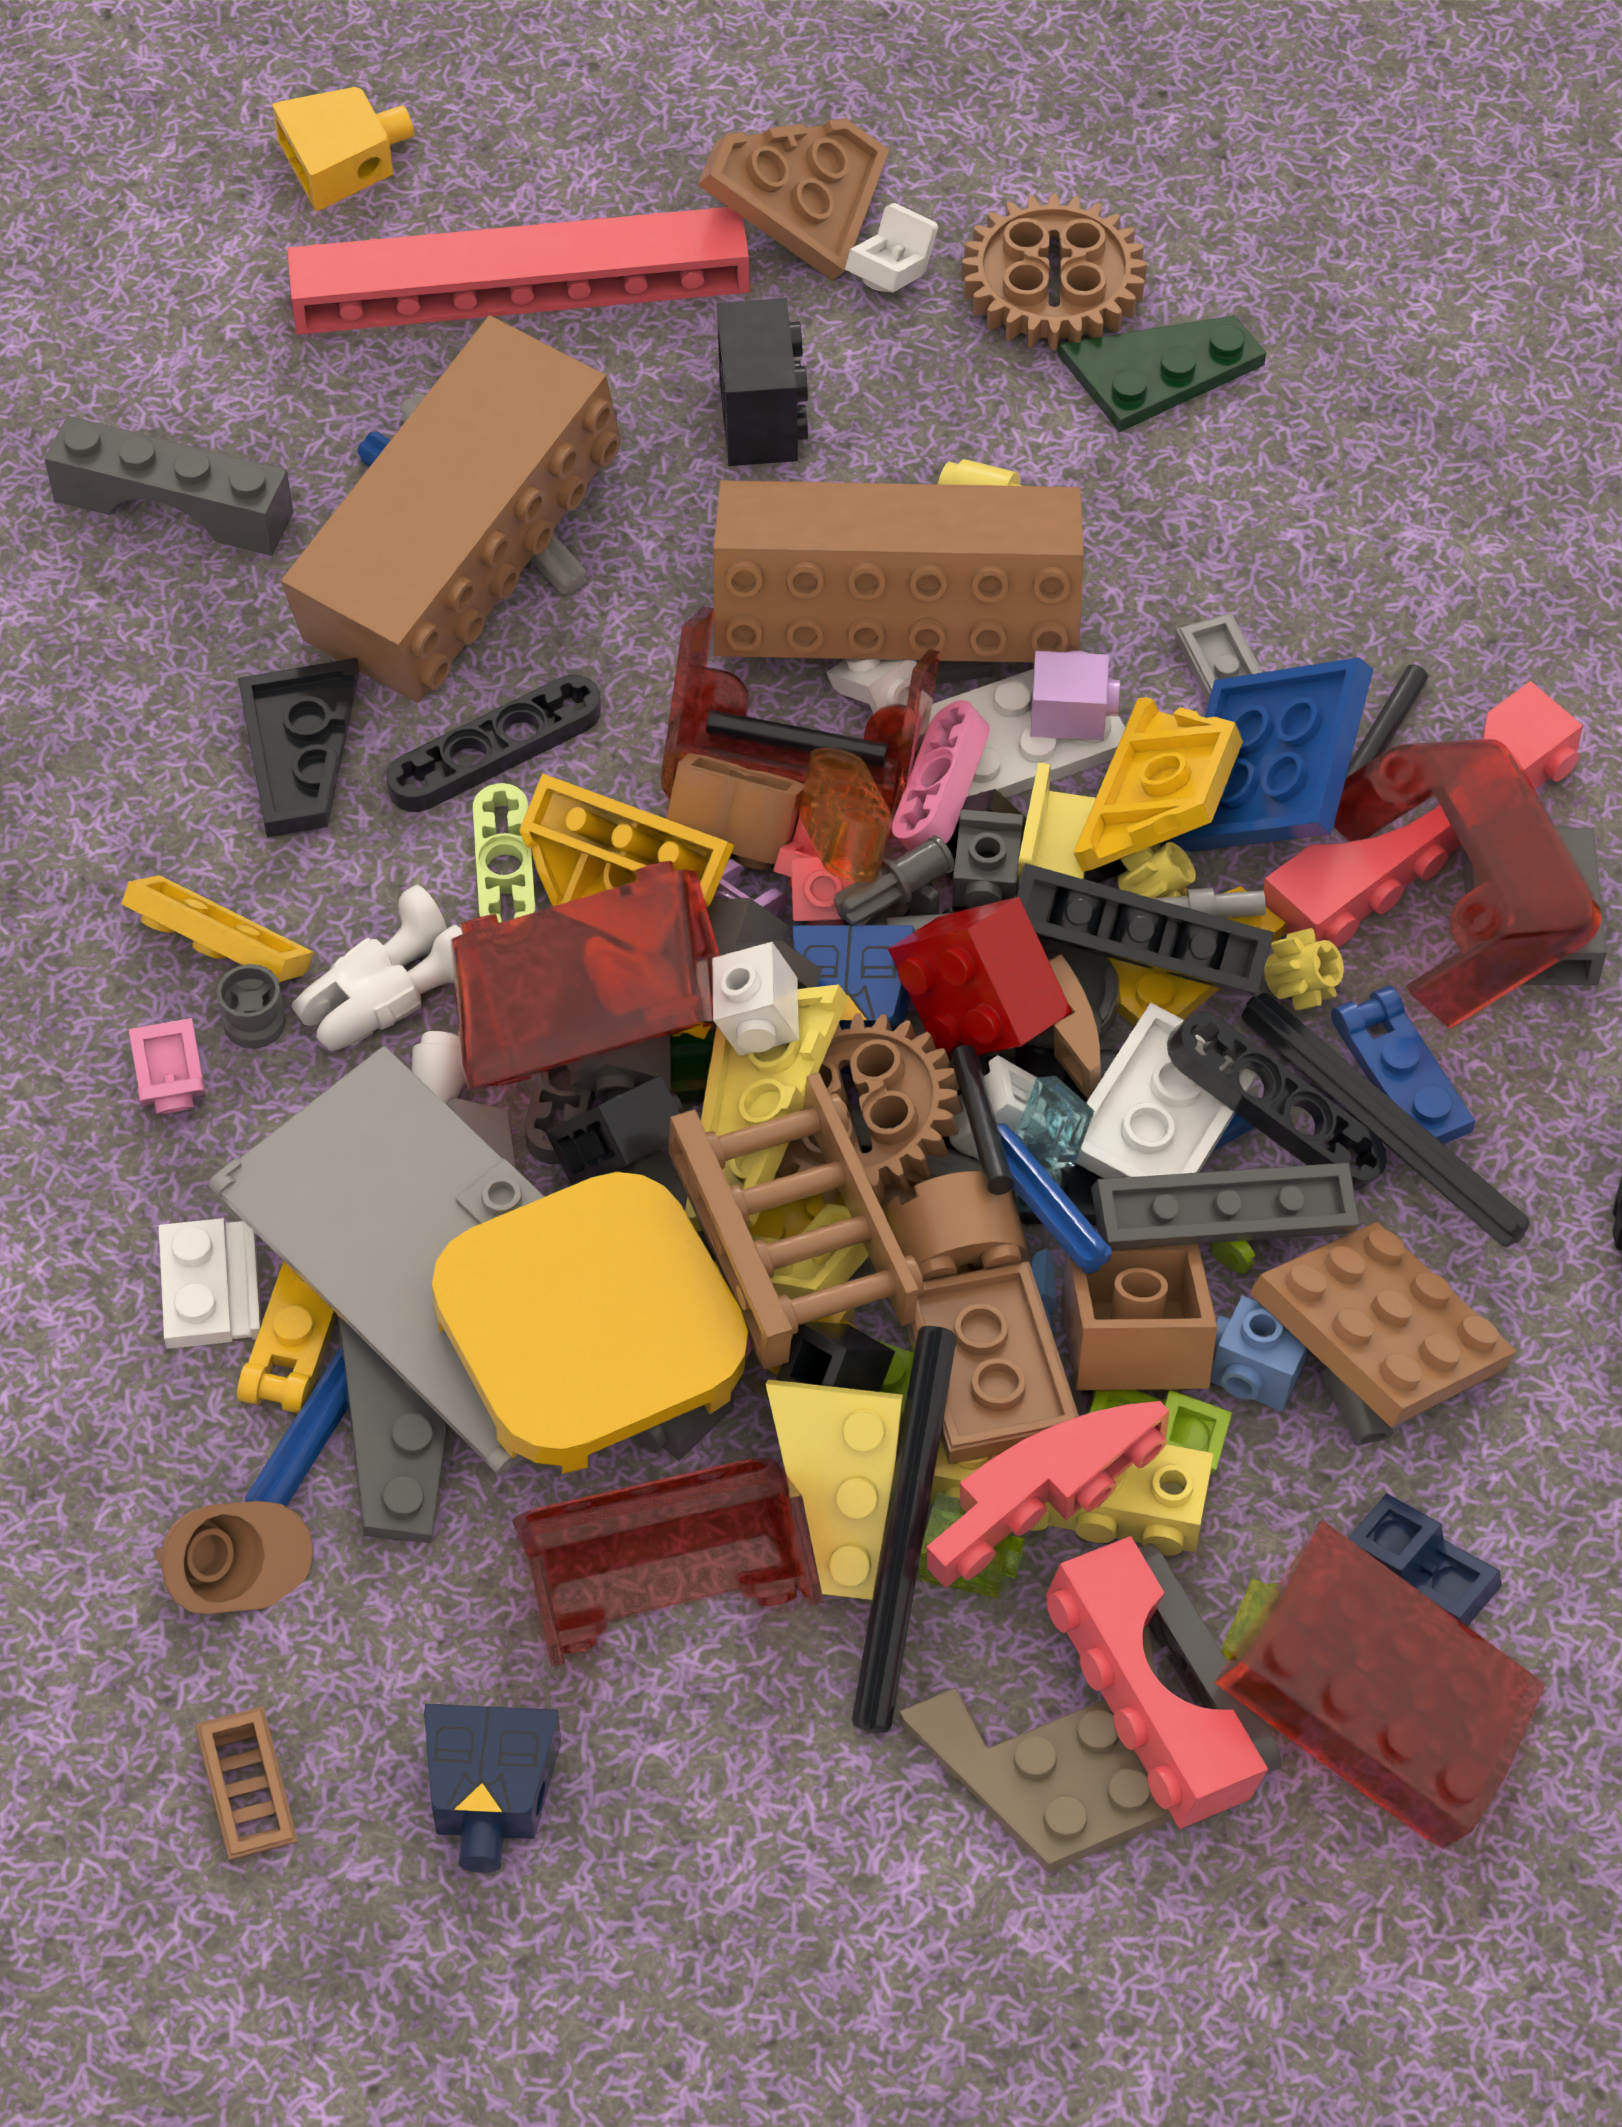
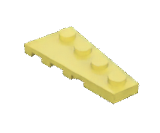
(767, 1085)

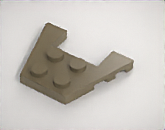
(1052, 1788)

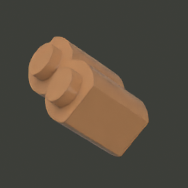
(736, 805)

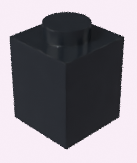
(836, 1357)

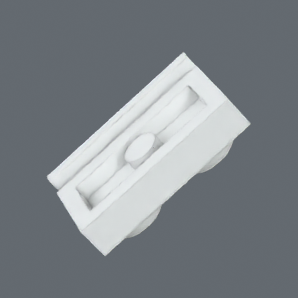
(209, 1282)

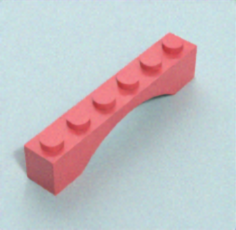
(1345, 882)

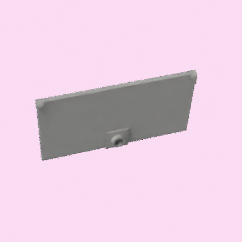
(362, 1206)

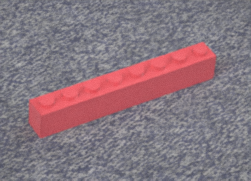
(518, 270)

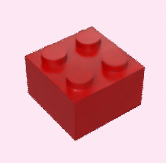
(980, 978)

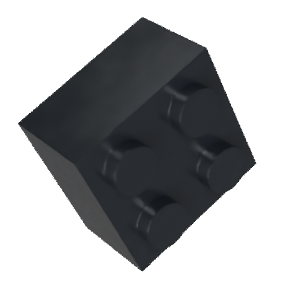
(761, 382)

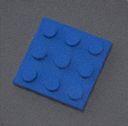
(1293, 753)

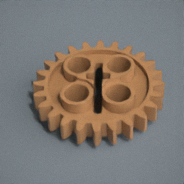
(1009, 271)
(914, 1091)

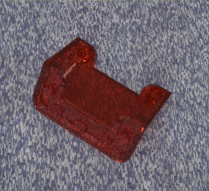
(583, 977)

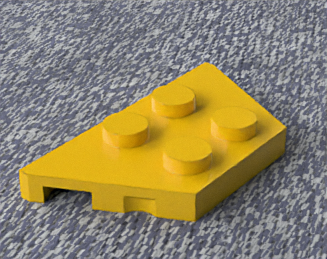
(1158, 783)

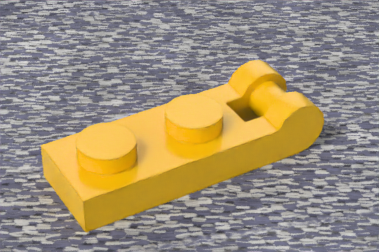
(290, 1336)

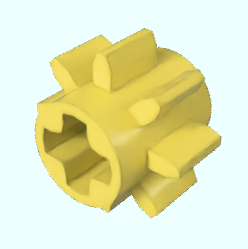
(1157, 872)
(1304, 969)

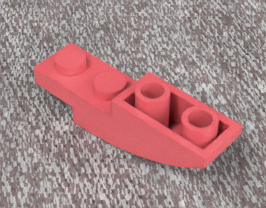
(1062, 1465)

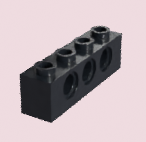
(1144, 930)

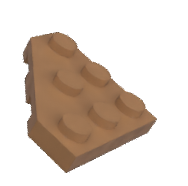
(800, 186)

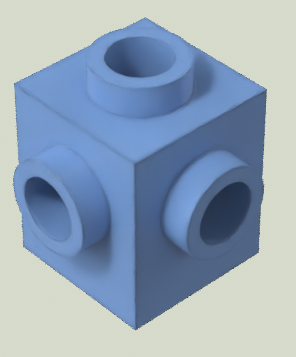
(1257, 1356)

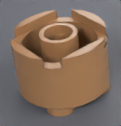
(958, 1226)

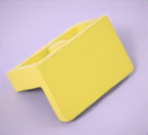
(1053, 827)

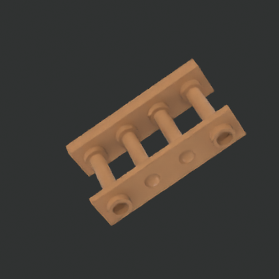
(750, 1263)

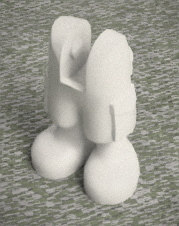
(370, 983)

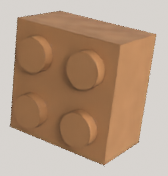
(1140, 1320)

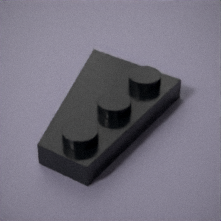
(298, 740)

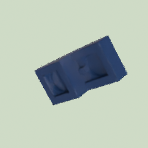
(1419, 1554)

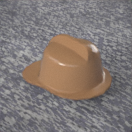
(235, 1556)

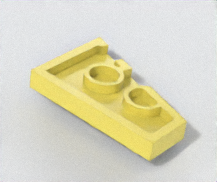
(842, 1460)

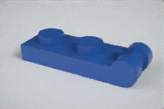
(1402, 1064)

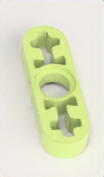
(491, 845)

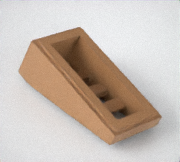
(231, 1730)

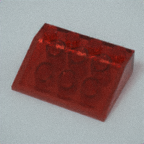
(1384, 1687)

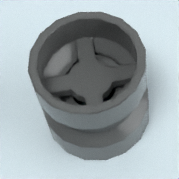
(251, 1006)

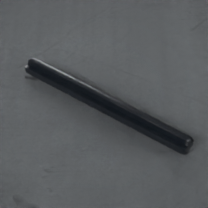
(1386, 1119)
(904, 1529)

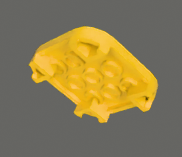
(589, 1318)

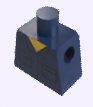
(489, 1775)

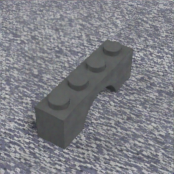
(229, 496)

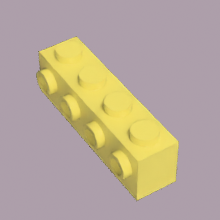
(1151, 1504)

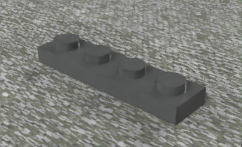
(1225, 1206)

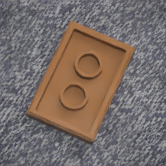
(1004, 1362)

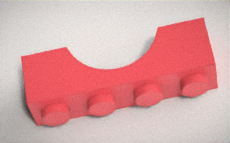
(1193, 1754)

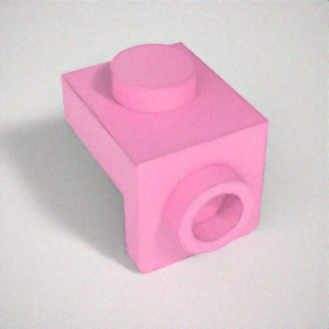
(167, 1065)

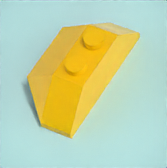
(597, 843)

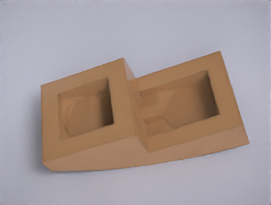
(1076, 1034)

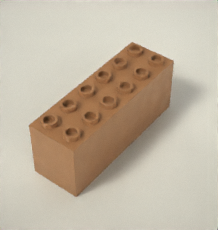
(454, 509)
(896, 570)

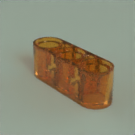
(844, 815)

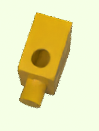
(338, 142)

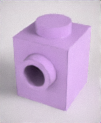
(1072, 695)

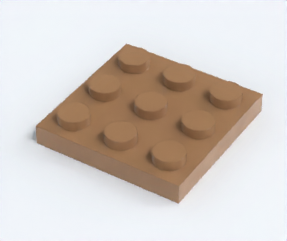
(1383, 1323)

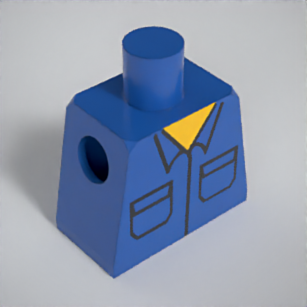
(861, 965)

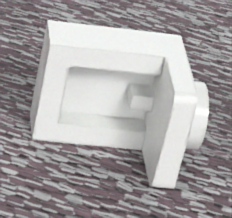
(897, 252)
(873, 680)

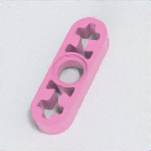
(950, 753)

